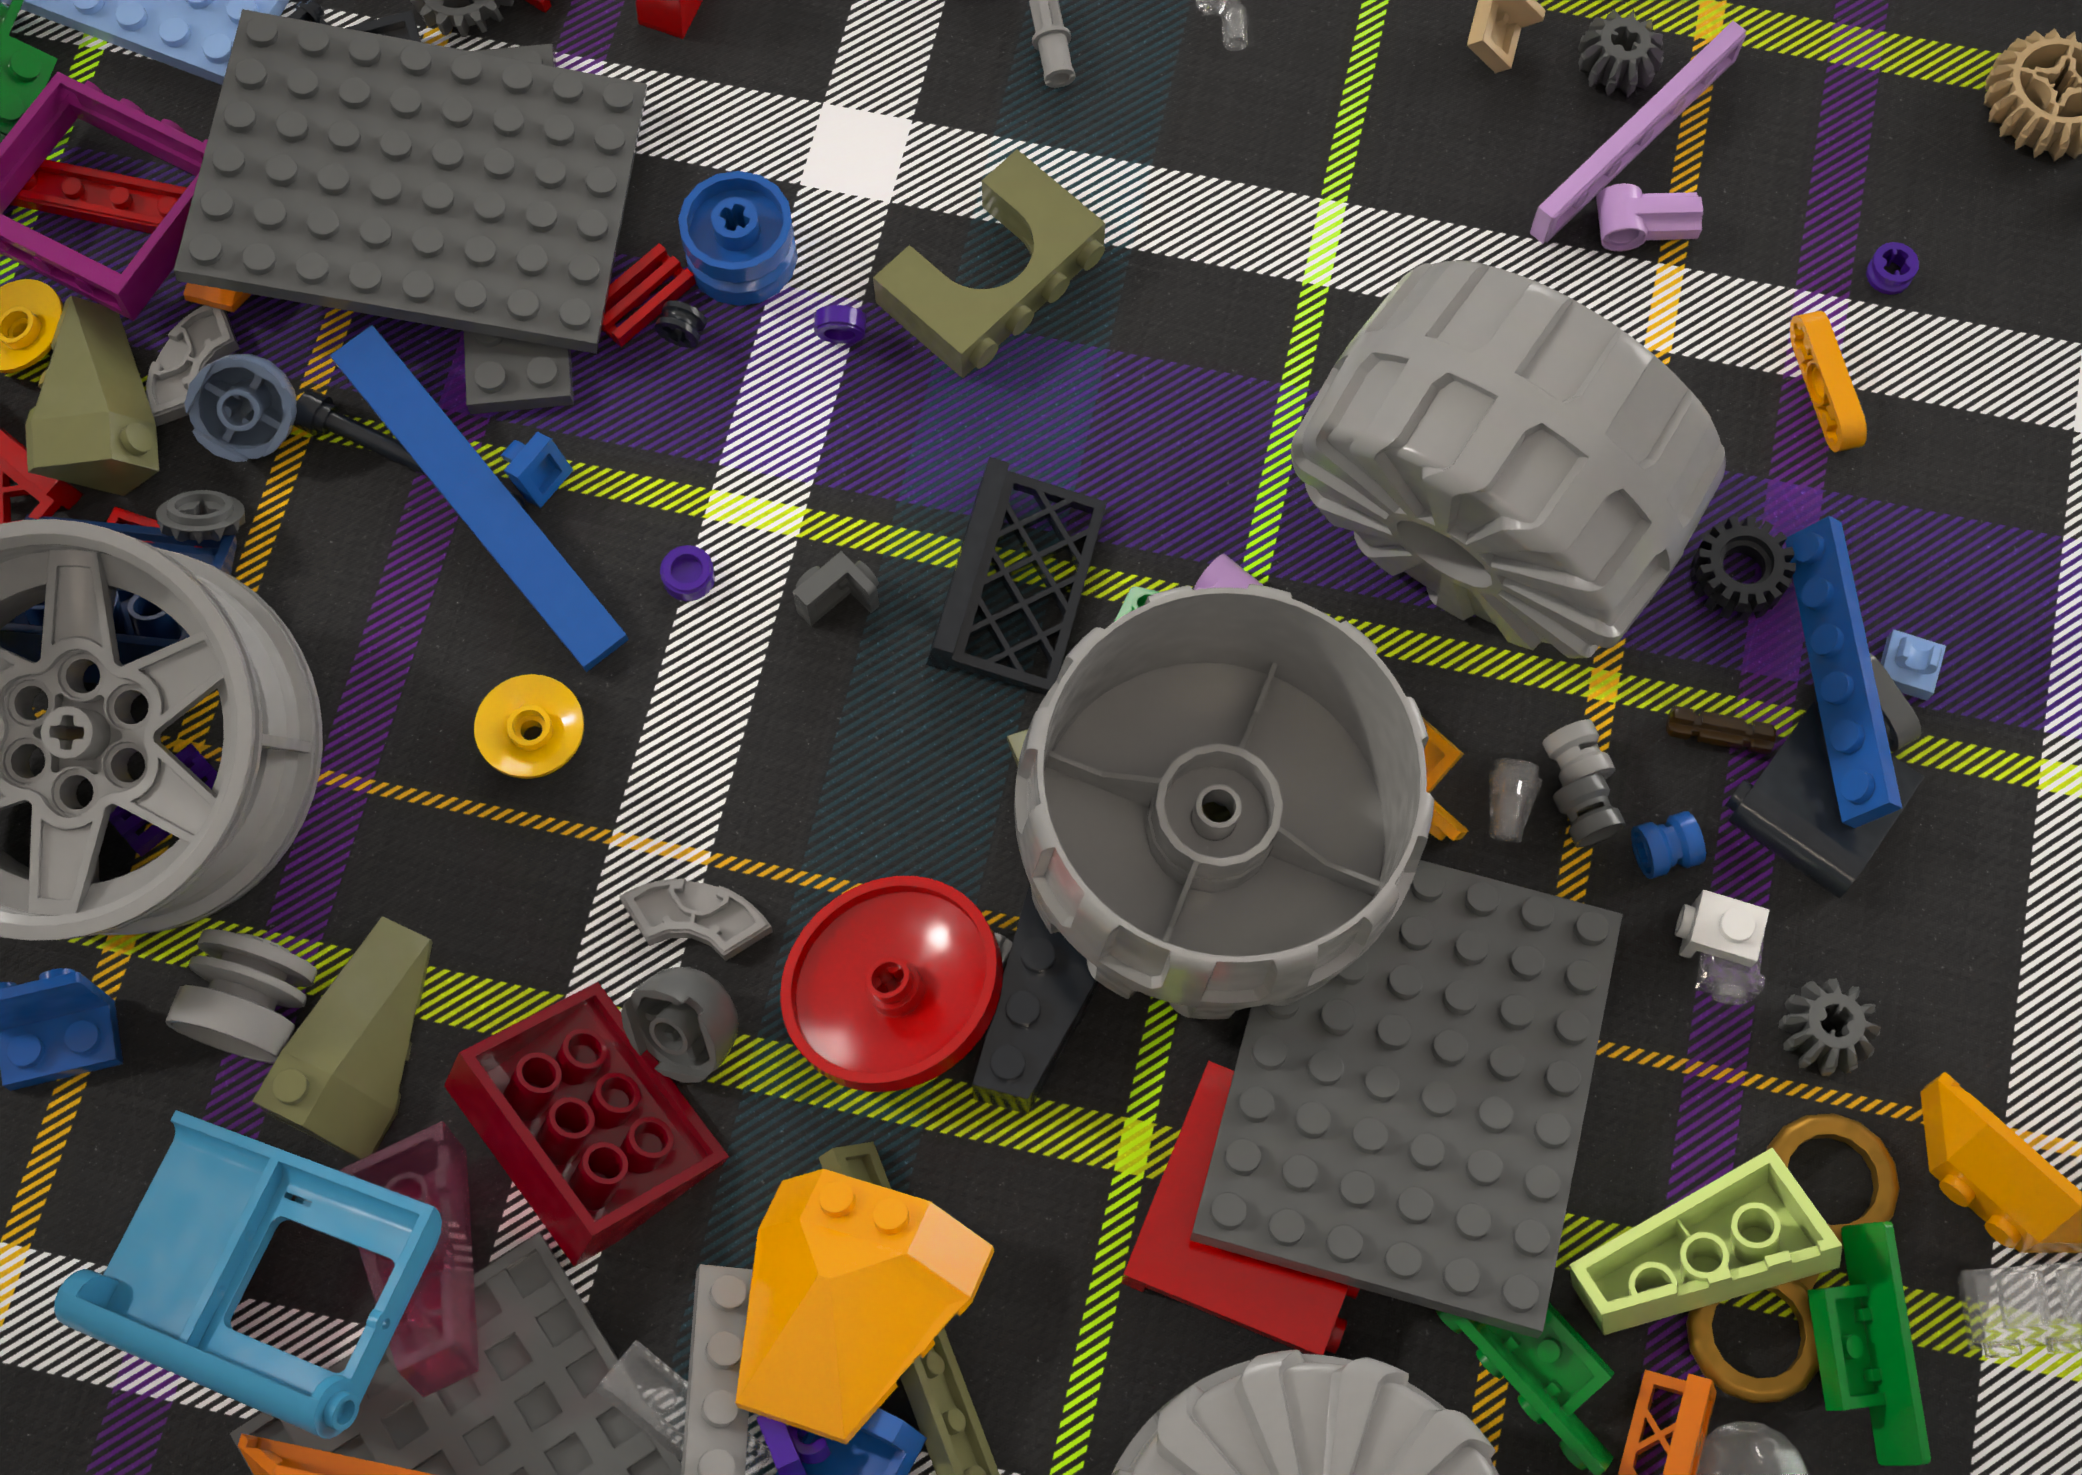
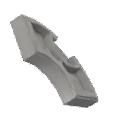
(192, 345)
(697, 912)

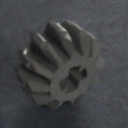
(1620, 53)
(1832, 1006)

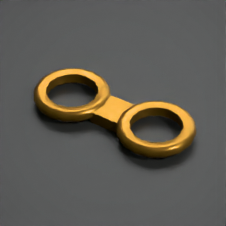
(1795, 1292)

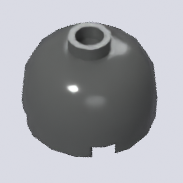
(682, 1022)

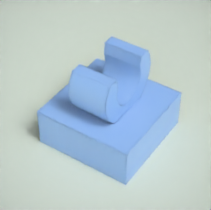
(1913, 663)

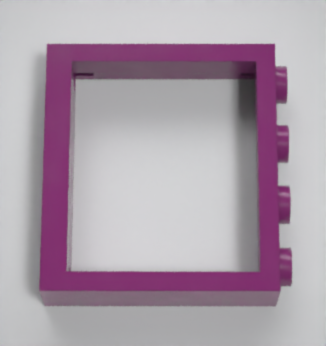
(31, 143)

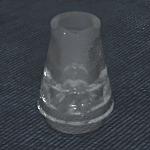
(1511, 797)

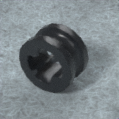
(680, 324)

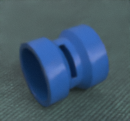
(1664, 846)

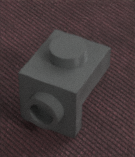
(827, 586)

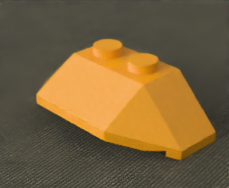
(1998, 1173)

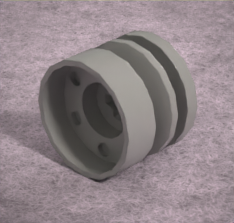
(245, 986)

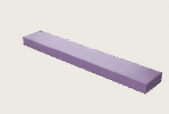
(1637, 133)

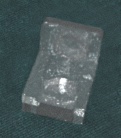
(1729, 980)

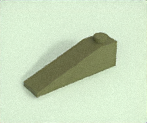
(350, 1052)

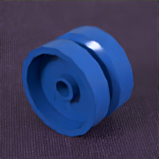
(738, 238)

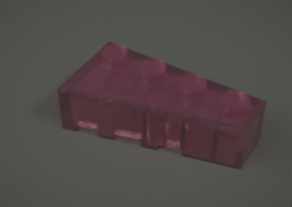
(439, 1327)

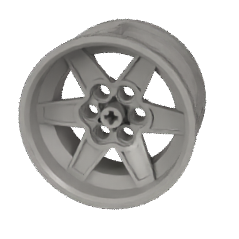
(268, 748)

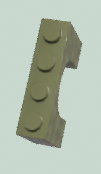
(969, 323)

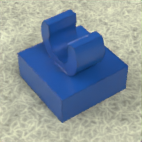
(536, 468)

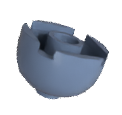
(241, 407)

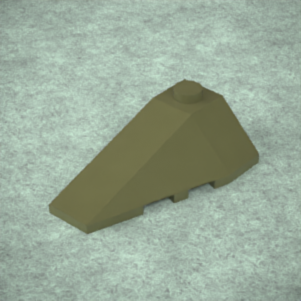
(92, 406)

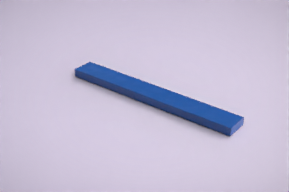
(479, 498)

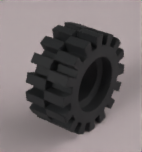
(1754, 543)

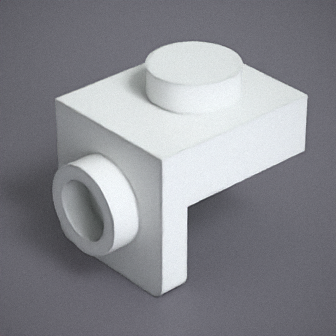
(1722, 928)

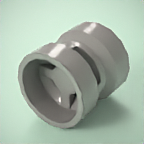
(1578, 752)

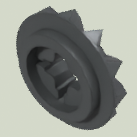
(200, 516)

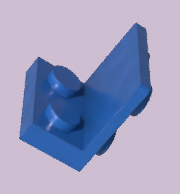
(56, 1029)

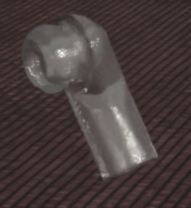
(1233, 20)

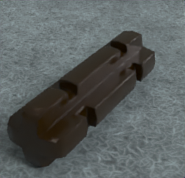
(1721, 730)

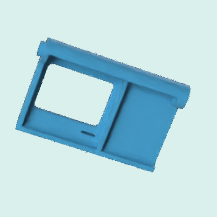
(198, 1247)

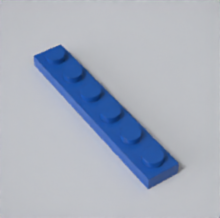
(1843, 674)

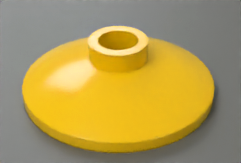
(27, 323)
(518, 706)

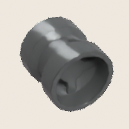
(1589, 810)

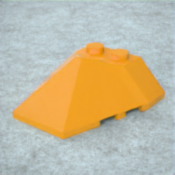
(848, 1298)

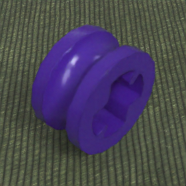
(1898, 254)

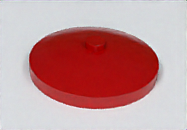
(891, 983)

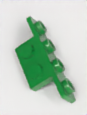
(22, 70)
(1868, 1345)
(1551, 1376)

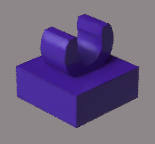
(787, 1447)

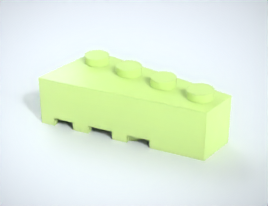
(1708, 1248)

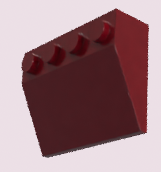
(583, 1122)

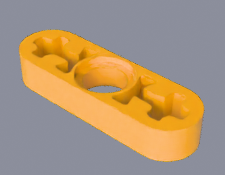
(1828, 381)

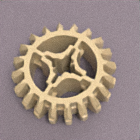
(2039, 93)

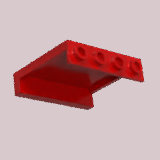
(1237, 1288)

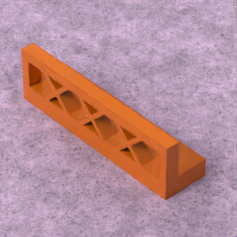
(1687, 1432)

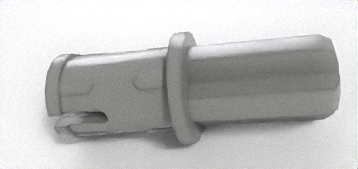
(1052, 42)

